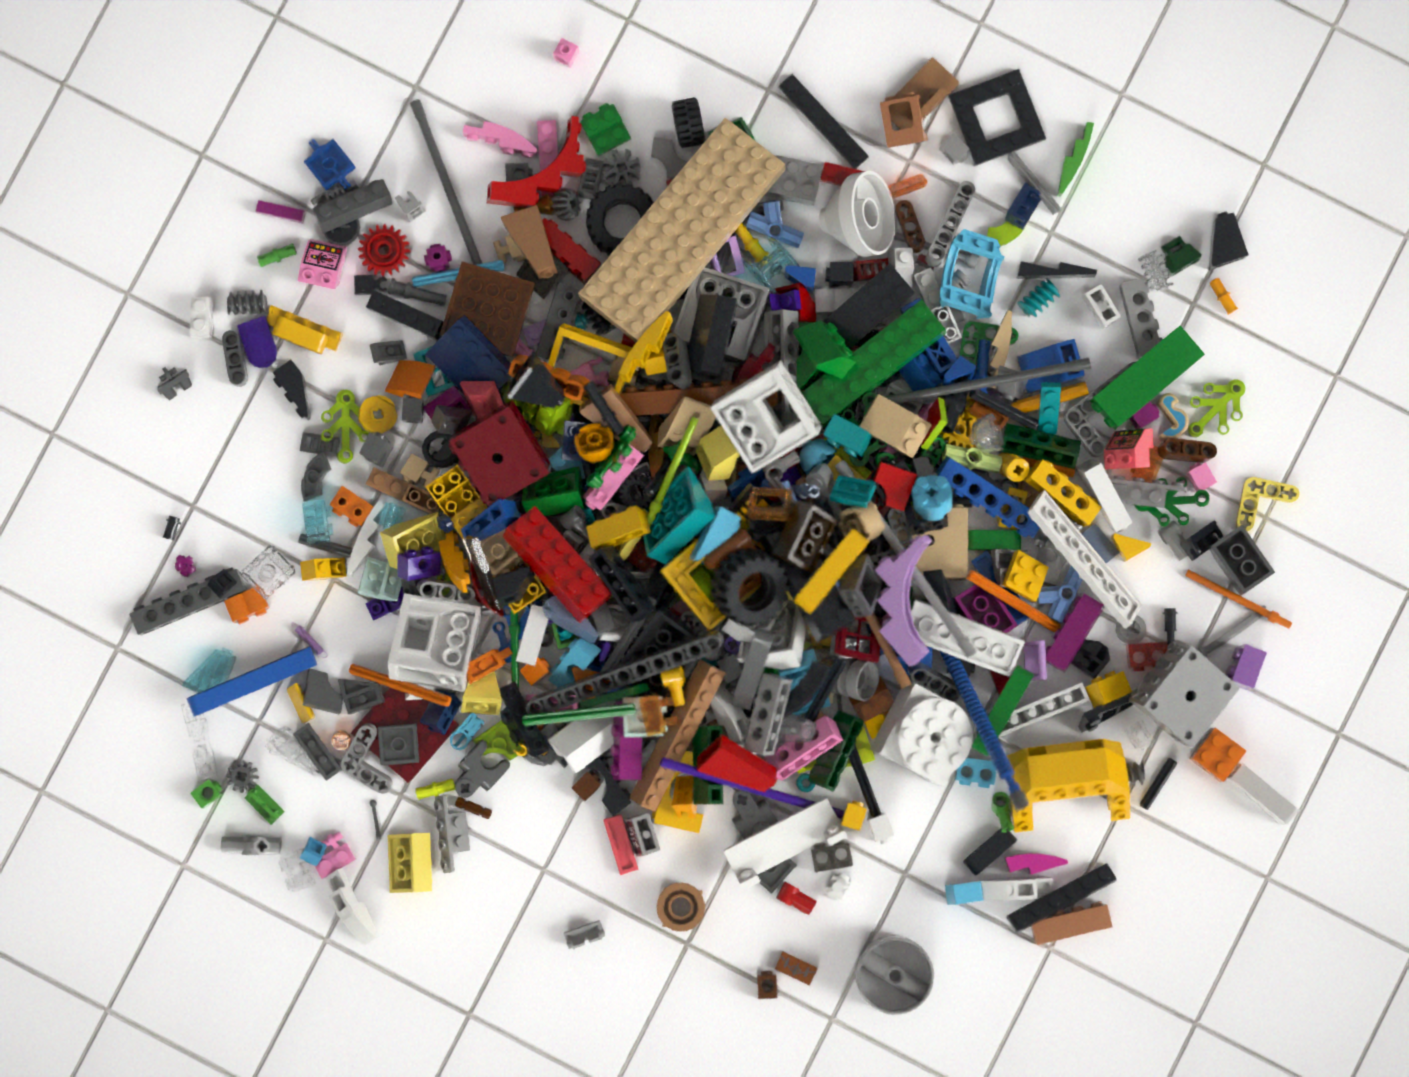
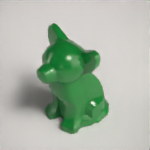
(687, 459)

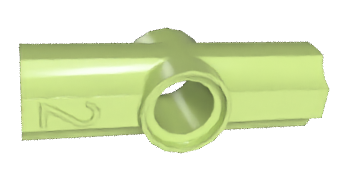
(983, 460)

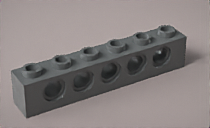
(144, 625)

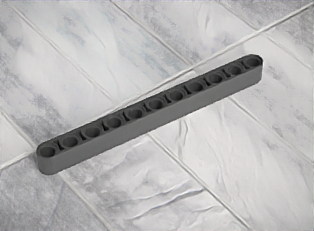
(631, 668)

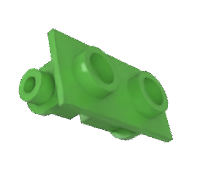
(264, 804)

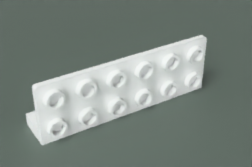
(783, 841)

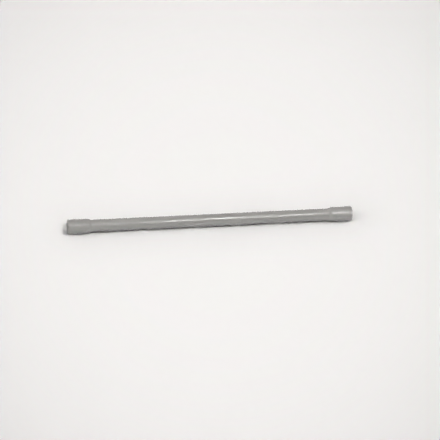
(962, 641)

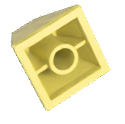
(482, 697)

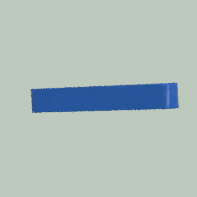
(251, 681)

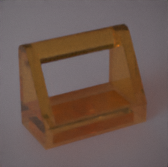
(769, 513)

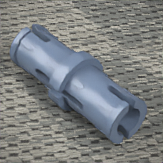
(805, 490)

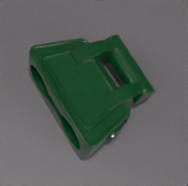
(1181, 258)

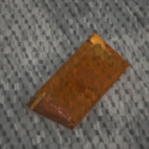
(907, 185)

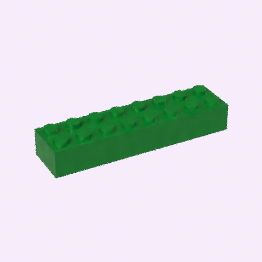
(875, 362)

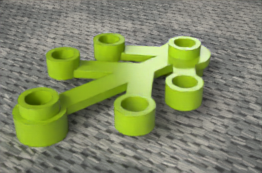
(1219, 405)
(345, 422)

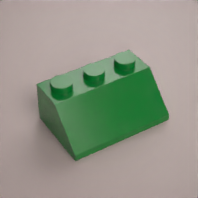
(825, 348)
(555, 492)

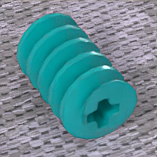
(1038, 298)

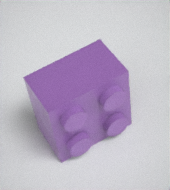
(1246, 666)

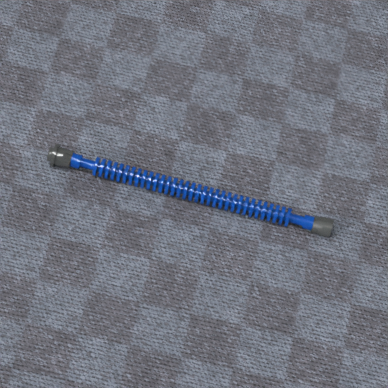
(984, 728)

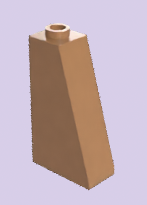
(530, 237)
(642, 440)

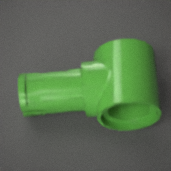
(1002, 812)

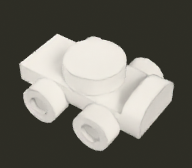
(835, 890)

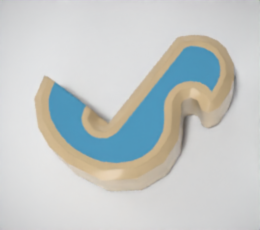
(1176, 416)

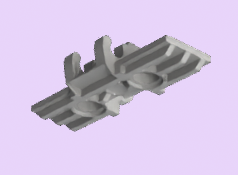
(1045, 544)

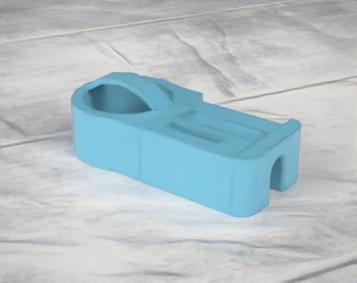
(468, 729)

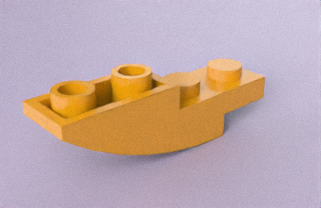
(454, 561)

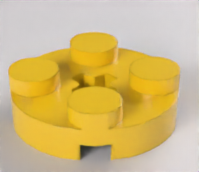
(387, 409)

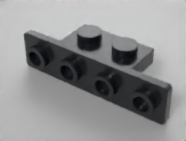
(512, 718)

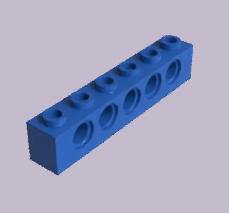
(950, 467)

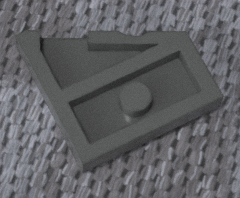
(360, 695)

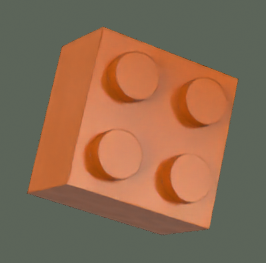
(1218, 754)

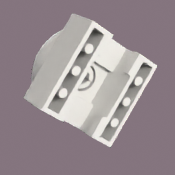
(908, 731)

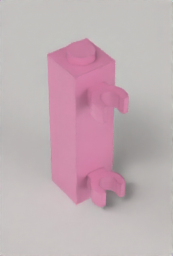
(599, 497)

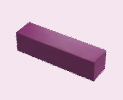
(280, 211)

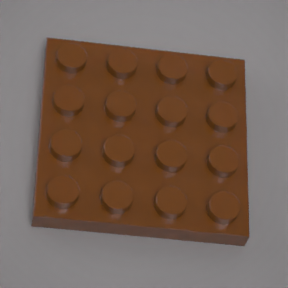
(492, 303)

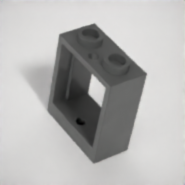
(859, 572)

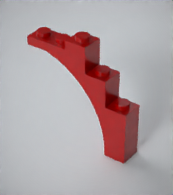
(523, 192)

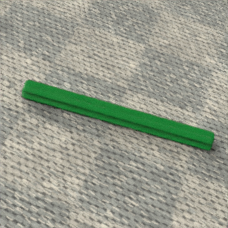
(579, 714)

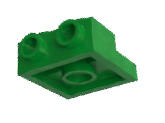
(605, 129)

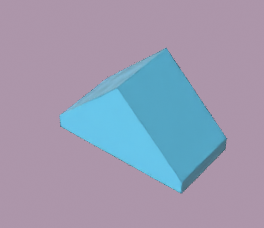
(964, 893)

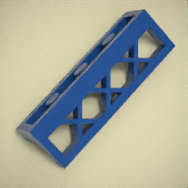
(941, 345)

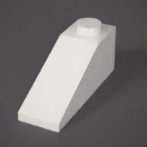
(903, 263)

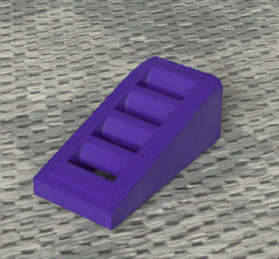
(605, 647)

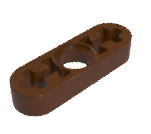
(911, 217)

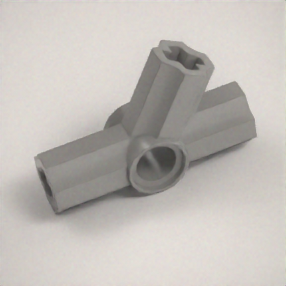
(250, 845)

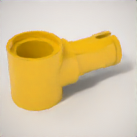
(674, 681)

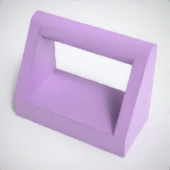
(740, 269)
(1035, 659)

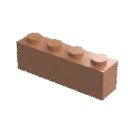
(1072, 924)

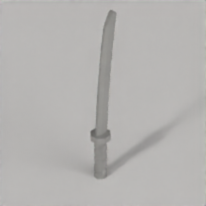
(1230, 634)

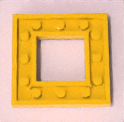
(678, 576)

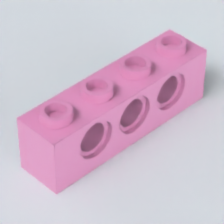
(795, 755)

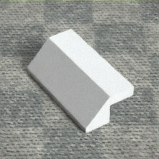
(583, 740)

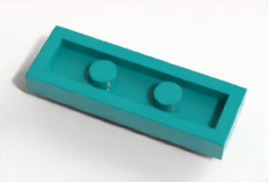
(1049, 407)

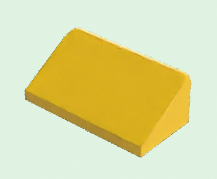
(297, 695)

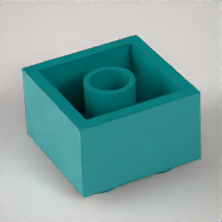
(847, 435)

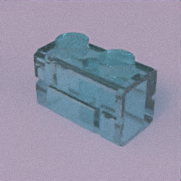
(316, 521)

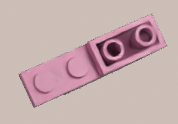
(509, 140)

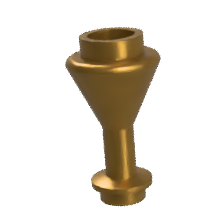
(544, 205)

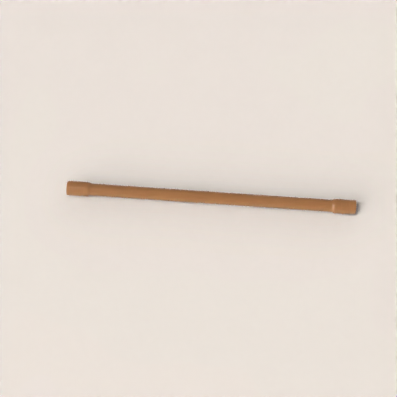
(899, 672)

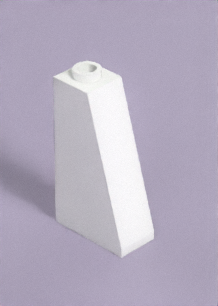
(1103, 491)
(1263, 794)

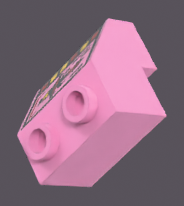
(322, 264)

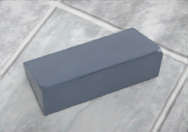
(1100, 543)

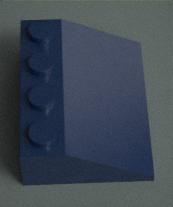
(469, 356)

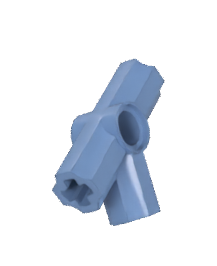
(773, 217)
(1053, 595)

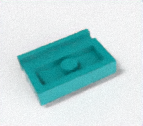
(852, 491)

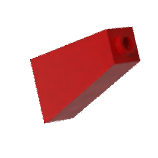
(736, 764)

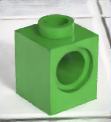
(198, 793)

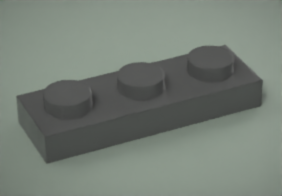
(317, 751)

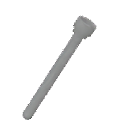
(969, 259)

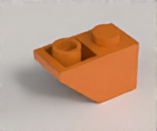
(536, 673)

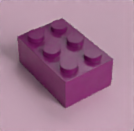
(985, 609)

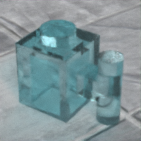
(391, 515)

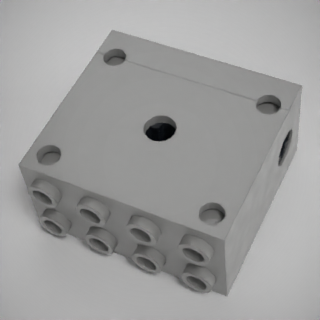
(1184, 693)

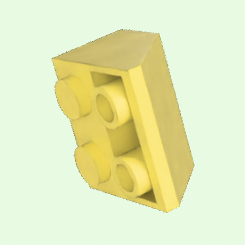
(717, 454)

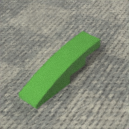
(1072, 164)

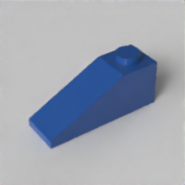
(492, 520)

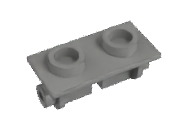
(591, 932)

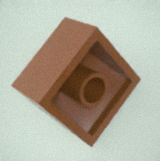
(876, 705)

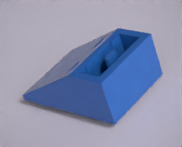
(1047, 356)

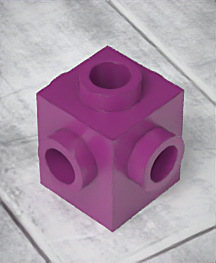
(438, 264)

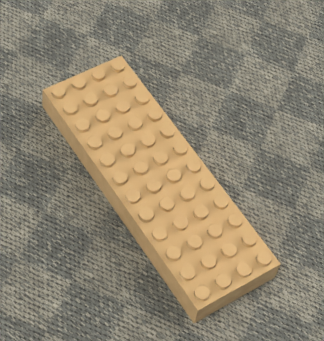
(682, 230)

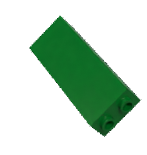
(1146, 378)

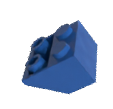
(921, 372)

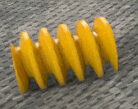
(1013, 467)

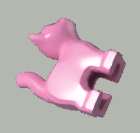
(586, 370)

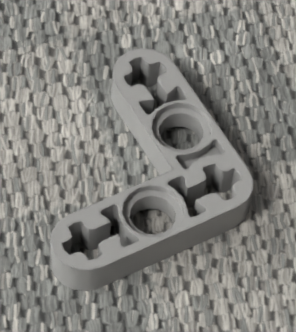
(359, 765)

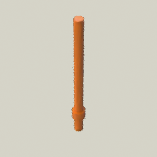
(1272, 615)

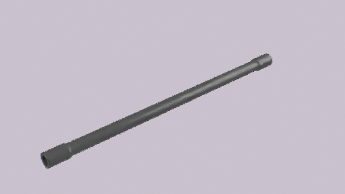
(420, 116)
(1074, 365)

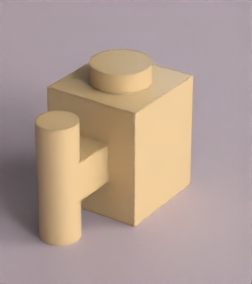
(510, 248)
(416, 469)

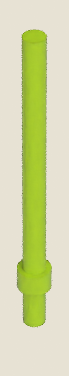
(656, 505)

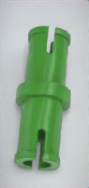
(277, 255)

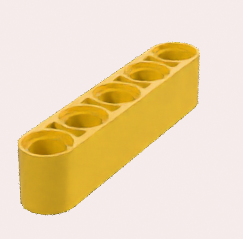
(831, 571)

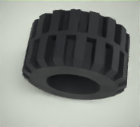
(688, 122)

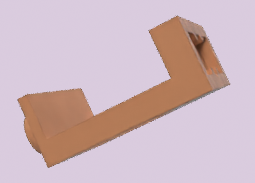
(904, 136)

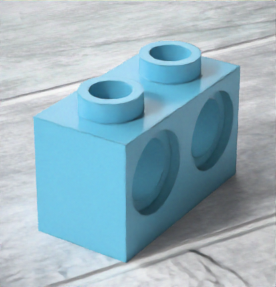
(976, 766)

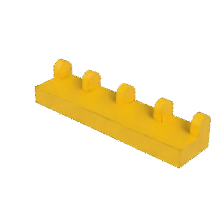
(334, 336)

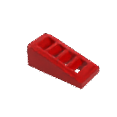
(857, 276)

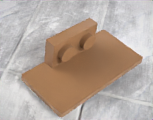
(933, 85)

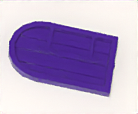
(258, 342)

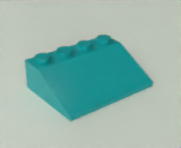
(682, 516)

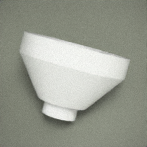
(861, 214)

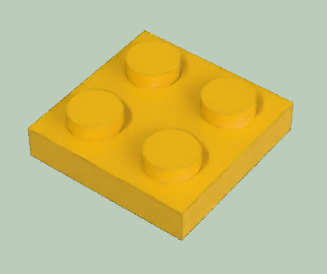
(1025, 576)

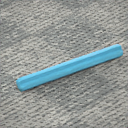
(451, 274)

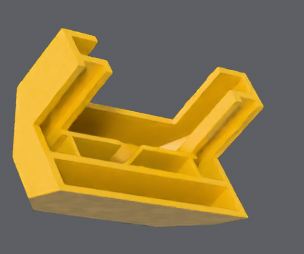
(1068, 773)

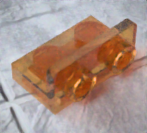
(1149, 473)

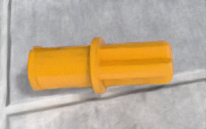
(1223, 296)

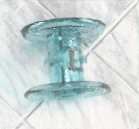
(771, 265)

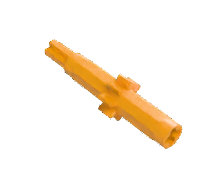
(1067, 393)

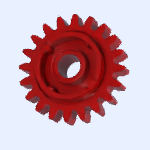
(375, 242)

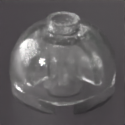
(986, 434)

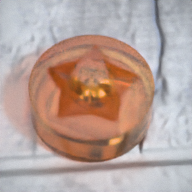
(341, 740)

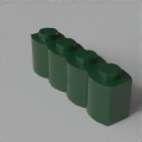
(832, 763)

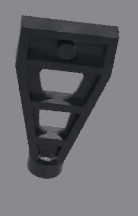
(1101, 713)

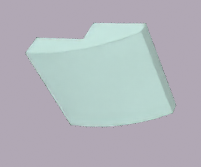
(379, 580)

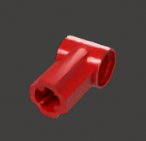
(794, 897)

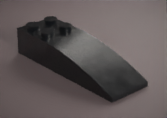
(870, 305)

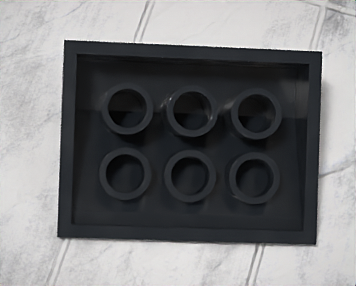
(661, 632)

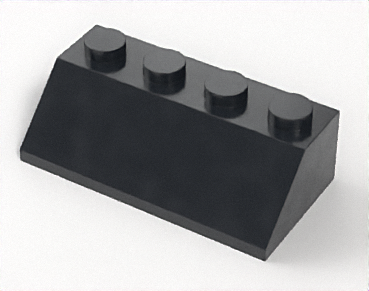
(711, 333)

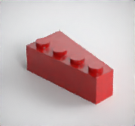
(572, 255)

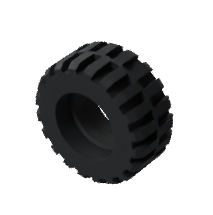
(603, 203)
(766, 601)

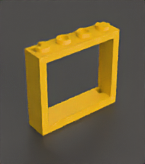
(592, 340)

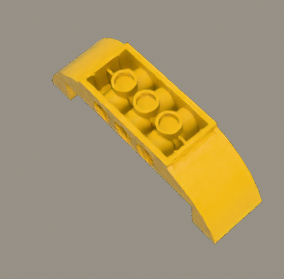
(462, 504)

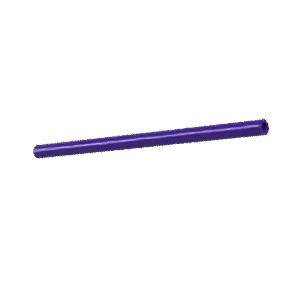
(770, 793)

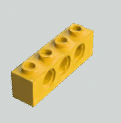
(1037, 479)

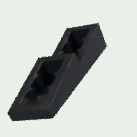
(1064, 270)

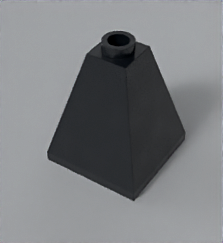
(536, 384)

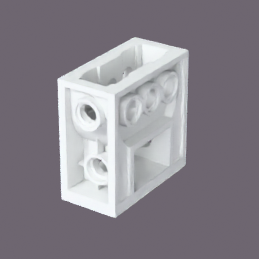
(758, 414)
(444, 623)

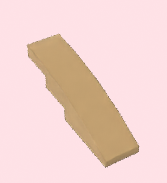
(1002, 342)

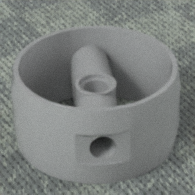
(907, 982)

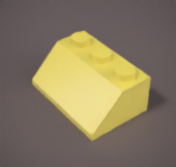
(409, 863)

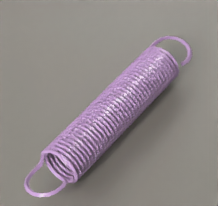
(309, 640)

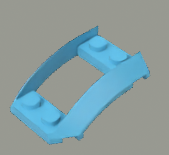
(962, 299)

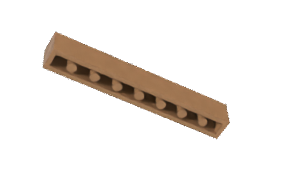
(675, 742)

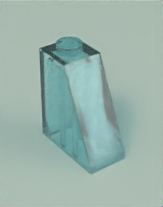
(212, 671)

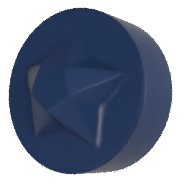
(445, 523)

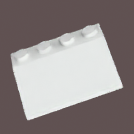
(788, 640)

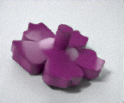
(185, 565)

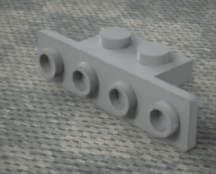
(1146, 493)
(452, 833)

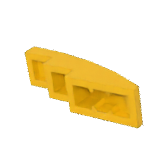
(649, 342)

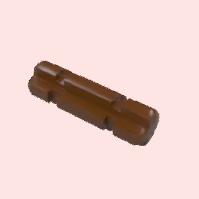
(473, 808)

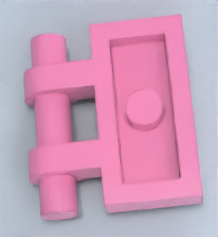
(335, 859)

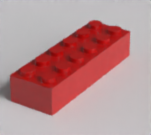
(557, 564)

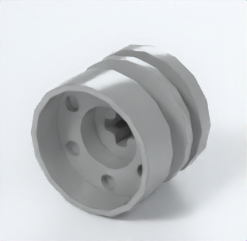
(857, 680)

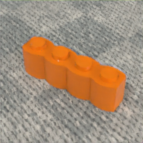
(570, 383)

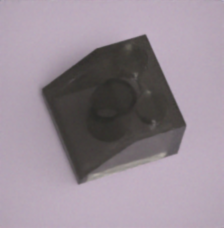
(543, 286)

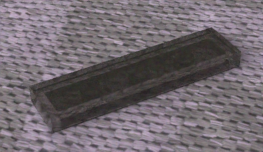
(482, 570)

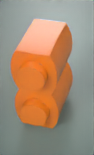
(246, 605)

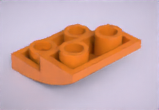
(410, 378)

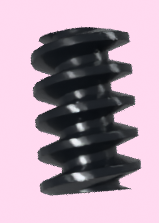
(600, 323)

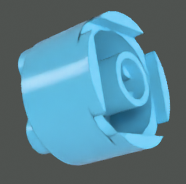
(932, 497)

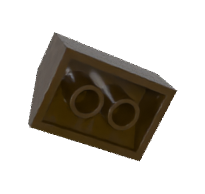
(805, 536)

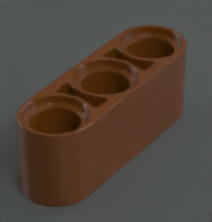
(1178, 450)

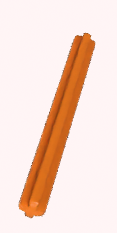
(1013, 601)
(406, 687)

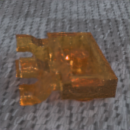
(652, 714)

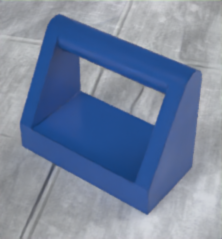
(801, 275)
(960, 368)

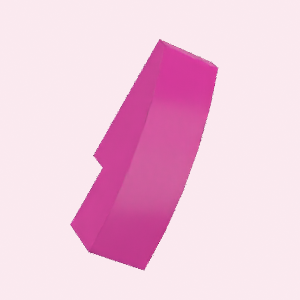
(1034, 862)

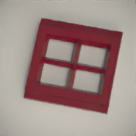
(874, 650)

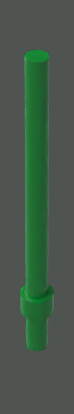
(514, 629)

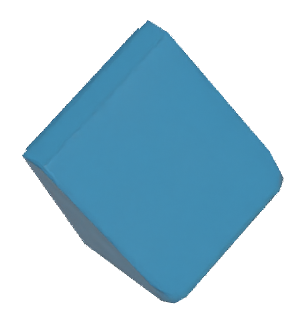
(313, 851)

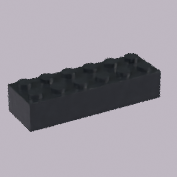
(830, 614)

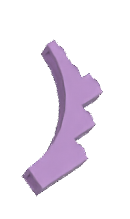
(895, 600)

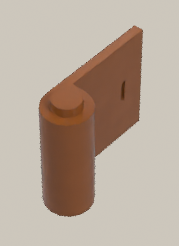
(737, 541)

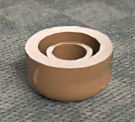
(665, 911)

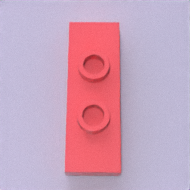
(620, 844)

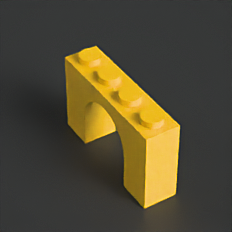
(667, 815)

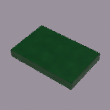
(614, 696)

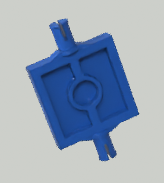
(329, 164)

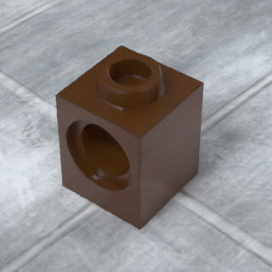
(587, 785)
(767, 994)

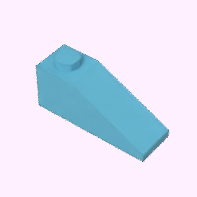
(716, 532)

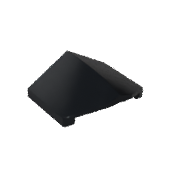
(1091, 658)

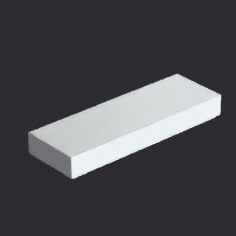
(532, 636)

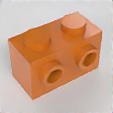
(352, 506)

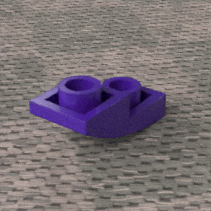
(379, 608)

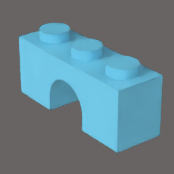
(581, 654)

